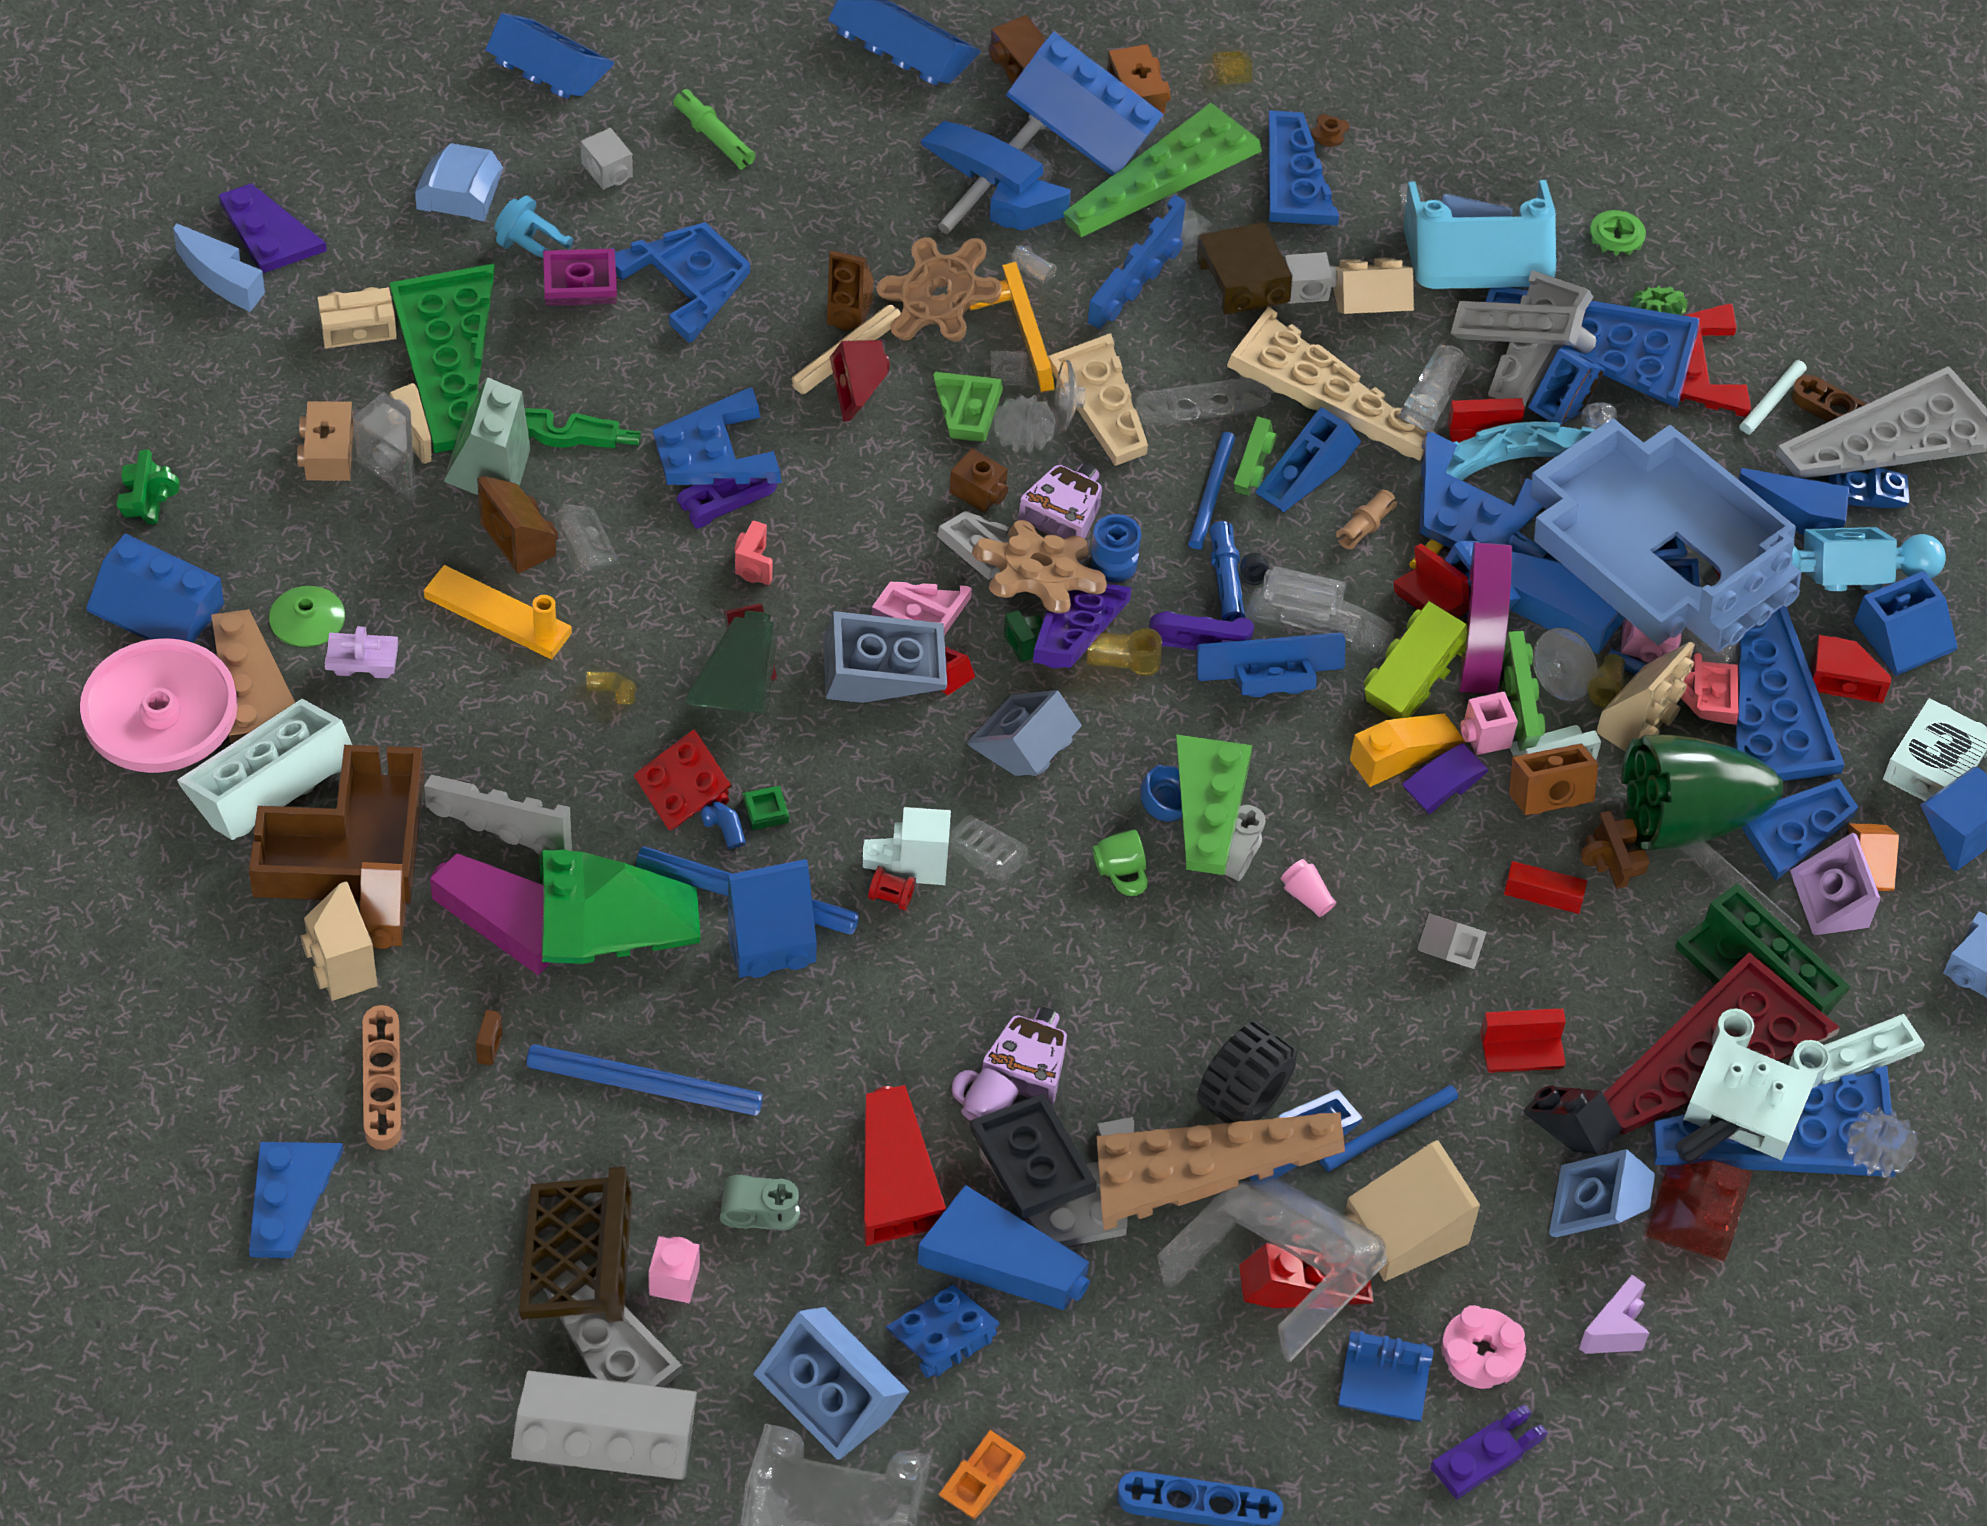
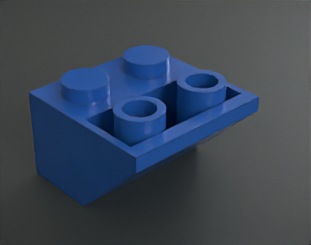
(1907, 623)

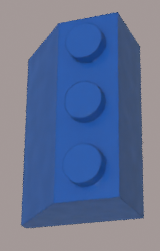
(546, 55)
(154, 592)

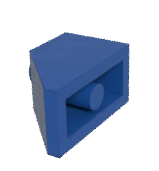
(1033, 207)

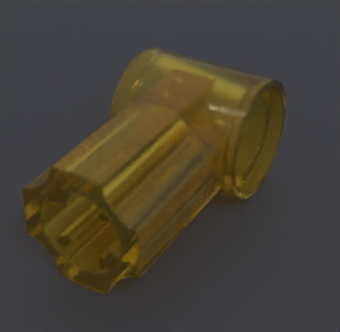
(1127, 650)

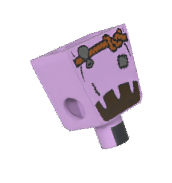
(1063, 501)
(1030, 1054)

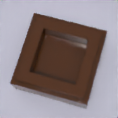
(489, 1037)

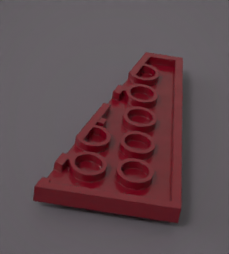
(1672, 1067)

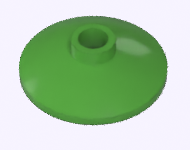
(306, 627)

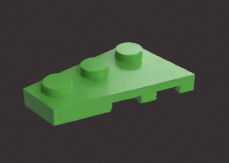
(1523, 689)

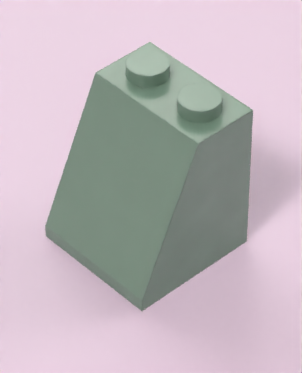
(491, 439)

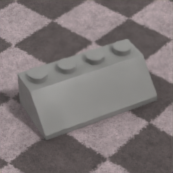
(604, 1425)

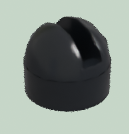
(1257, 567)

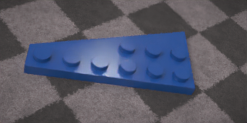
(1633, 344)
(1780, 705)

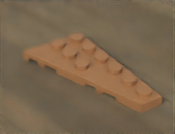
(1200, 1161)

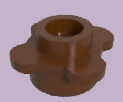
(1330, 130)

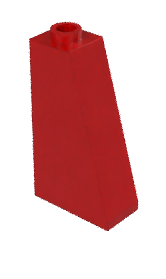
(898, 1174)

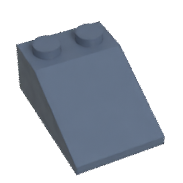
(882, 657)

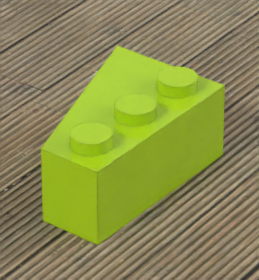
(1416, 662)

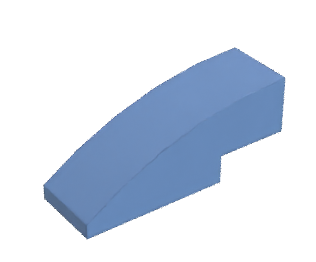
(219, 267)

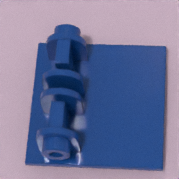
(944, 1328)
(1385, 1376)

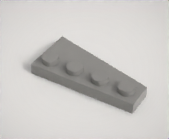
(1527, 363)

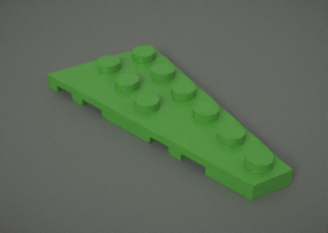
(1183, 157)

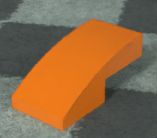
(983, 1475)

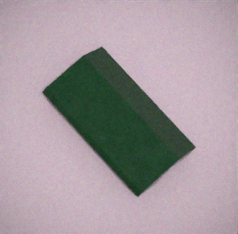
(1741, 926)

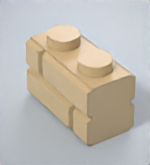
(356, 317)

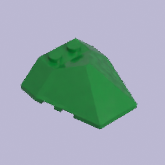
(610, 907)

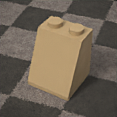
(1417, 1210)

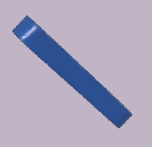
(1200, 1495)

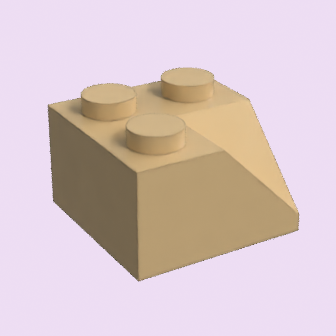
(339, 945)

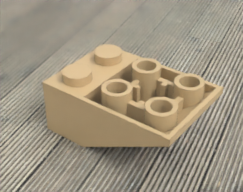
(1647, 699)

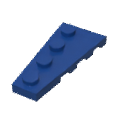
(1295, 174)

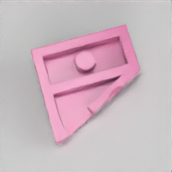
(921, 603)

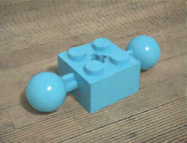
(1865, 557)

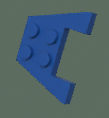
(697, 264)
(699, 447)
(1461, 512)

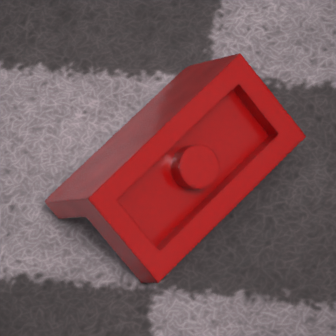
(1472, 416)
(1434, 582)
(1523, 1040)

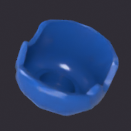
(1162, 794)

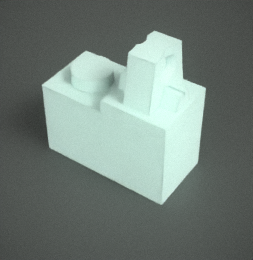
(916, 849)

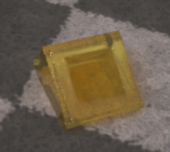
(1232, 67)

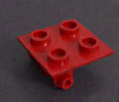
(683, 780)

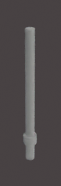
(982, 184)

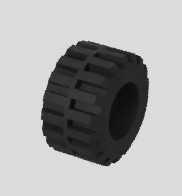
(1247, 1074)

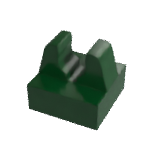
(1022, 633)

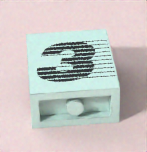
(1936, 751)

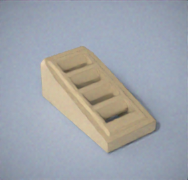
(421, 435)

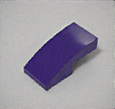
(1444, 776)

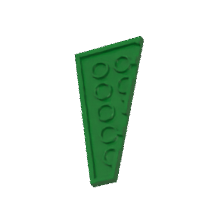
(445, 337)

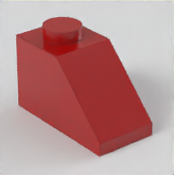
(1847, 670)

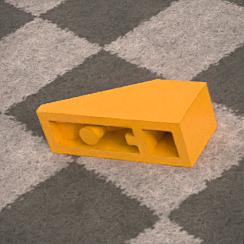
(1401, 745)

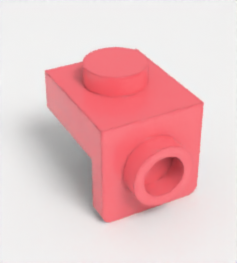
(748, 555)

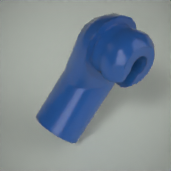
(727, 820)

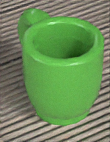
(1122, 856)

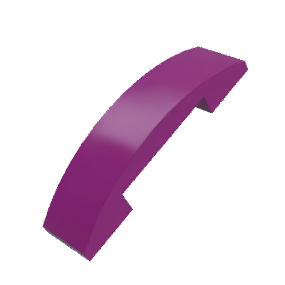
(1486, 618)

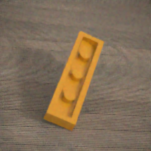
(1014, 290)
(526, 625)

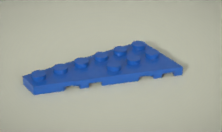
(1817, 1141)

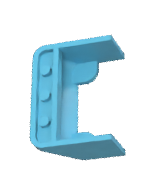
(1480, 249)

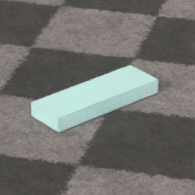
(1870, 1049)

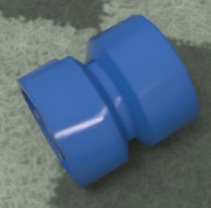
(1116, 547)

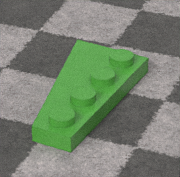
(1211, 796)

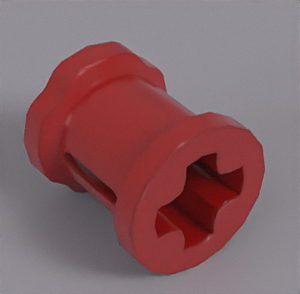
(891, 888)

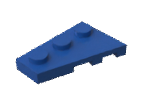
(1800, 825)
(287, 1192)

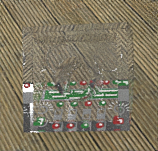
(386, 443)

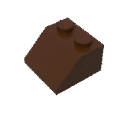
(515, 523)

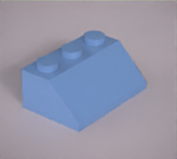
(830, 1381)

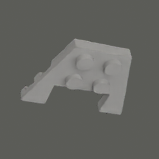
(1081, 1218)

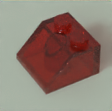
(1700, 1207)

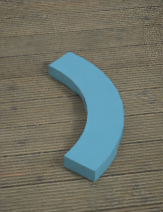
(1512, 442)

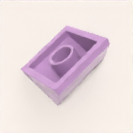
(1837, 888)

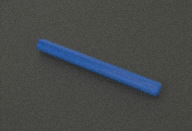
(717, 881)
(644, 1079)

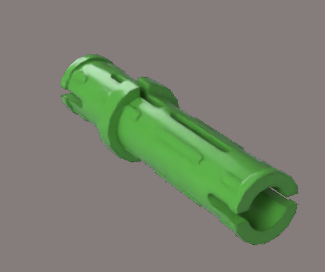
(705, 120)

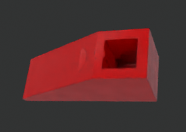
(1283, 1281)

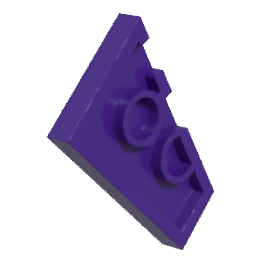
(268, 230)

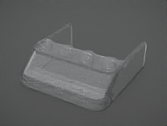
(1298, 1225)

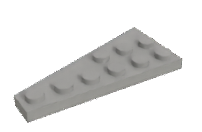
(1911, 425)

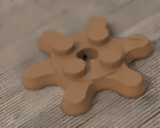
(936, 271)
(1039, 566)

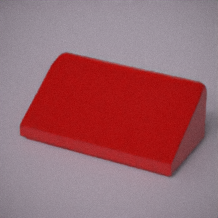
(1545, 887)

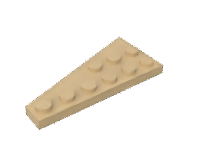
(1319, 379)

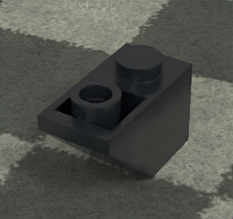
(1575, 1117)

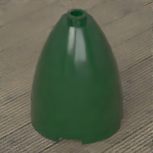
(1693, 790)

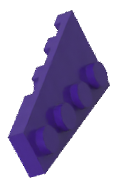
(1070, 634)

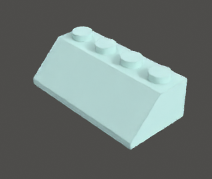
(267, 767)

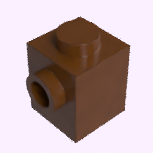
(979, 481)

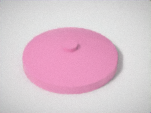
(158, 705)

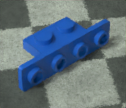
(1272, 663)

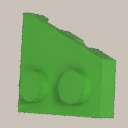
(968, 404)
(1259, 445)

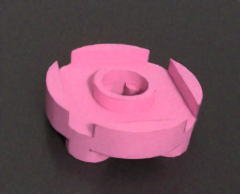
(1479, 1325)

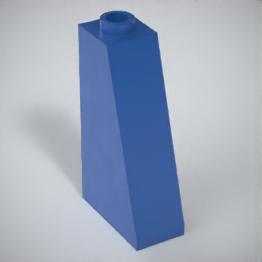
(1561, 600)
(1002, 1252)

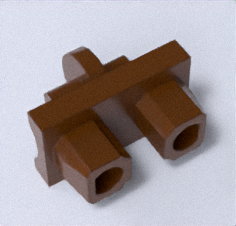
(1608, 850)

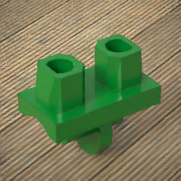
(150, 487)

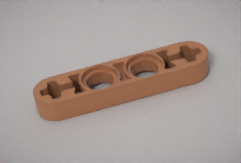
(381, 1077)

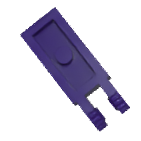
(1486, 1453)

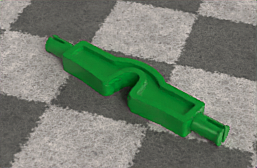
(578, 430)

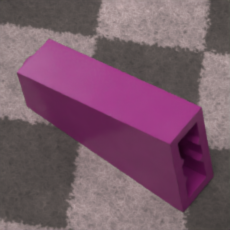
(495, 905)

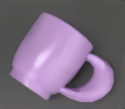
(986, 1095)

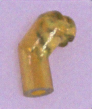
(612, 681)

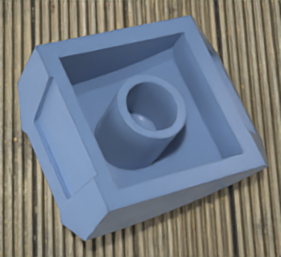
(459, 182)

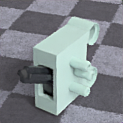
(1749, 1093)

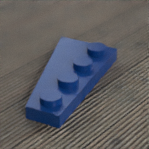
(1140, 265)

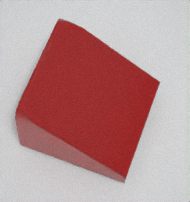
(957, 670)

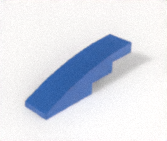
(984, 155)

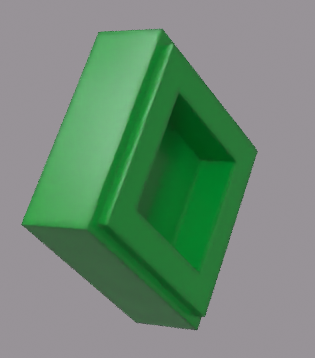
(765, 807)

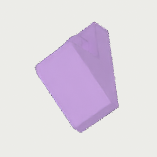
(1615, 1325)

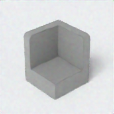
(1451, 941)

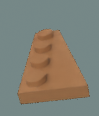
(254, 671)

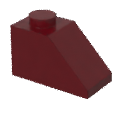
(857, 372)

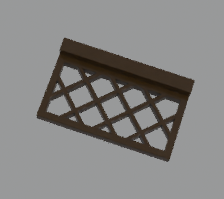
(611, 1251)

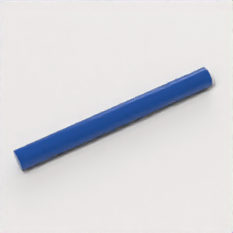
(1211, 490)
(1391, 1127)

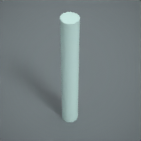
(1772, 397)

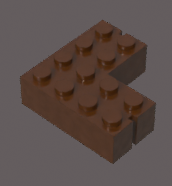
(316, 849)

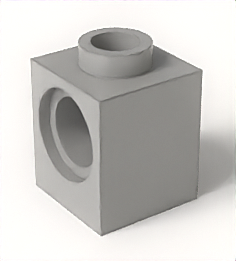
(606, 158)
(1311, 277)

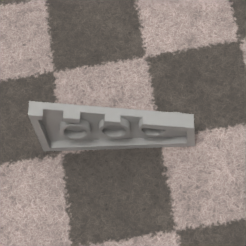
(494, 812)
(617, 1349)

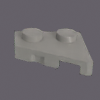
(965, 531)

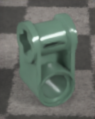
(756, 1203)

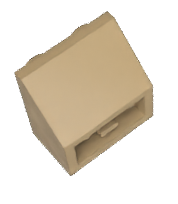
(1375, 287)

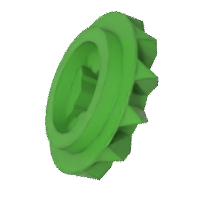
(1630, 229)
(1660, 300)

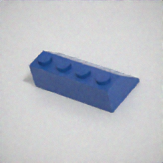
(904, 37)
(1084, 104)

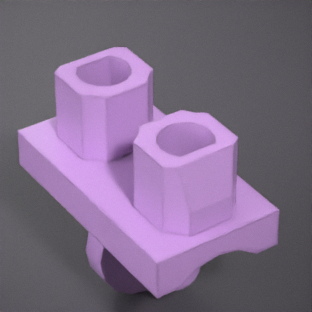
(361, 653)

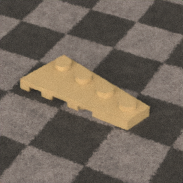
(1107, 398)

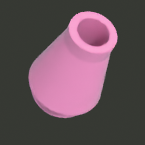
(1307, 886)

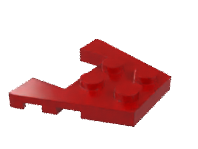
(1713, 322)

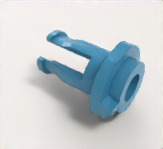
(519, 223)

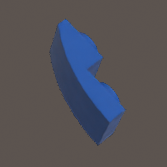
(1877, 489)

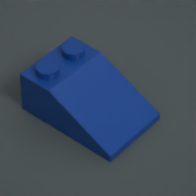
(771, 919)

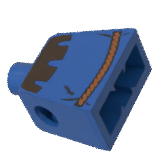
(1568, 380)

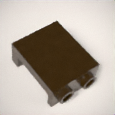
(1245, 267)

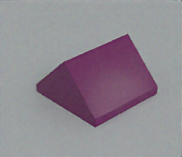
(579, 277)

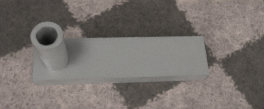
(1522, 324)

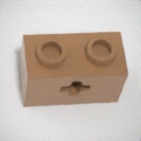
(327, 442)

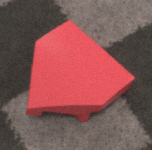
(1712, 690)

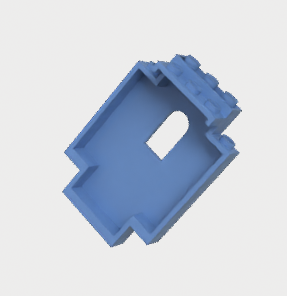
(1624, 498)

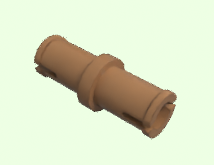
(1366, 519)

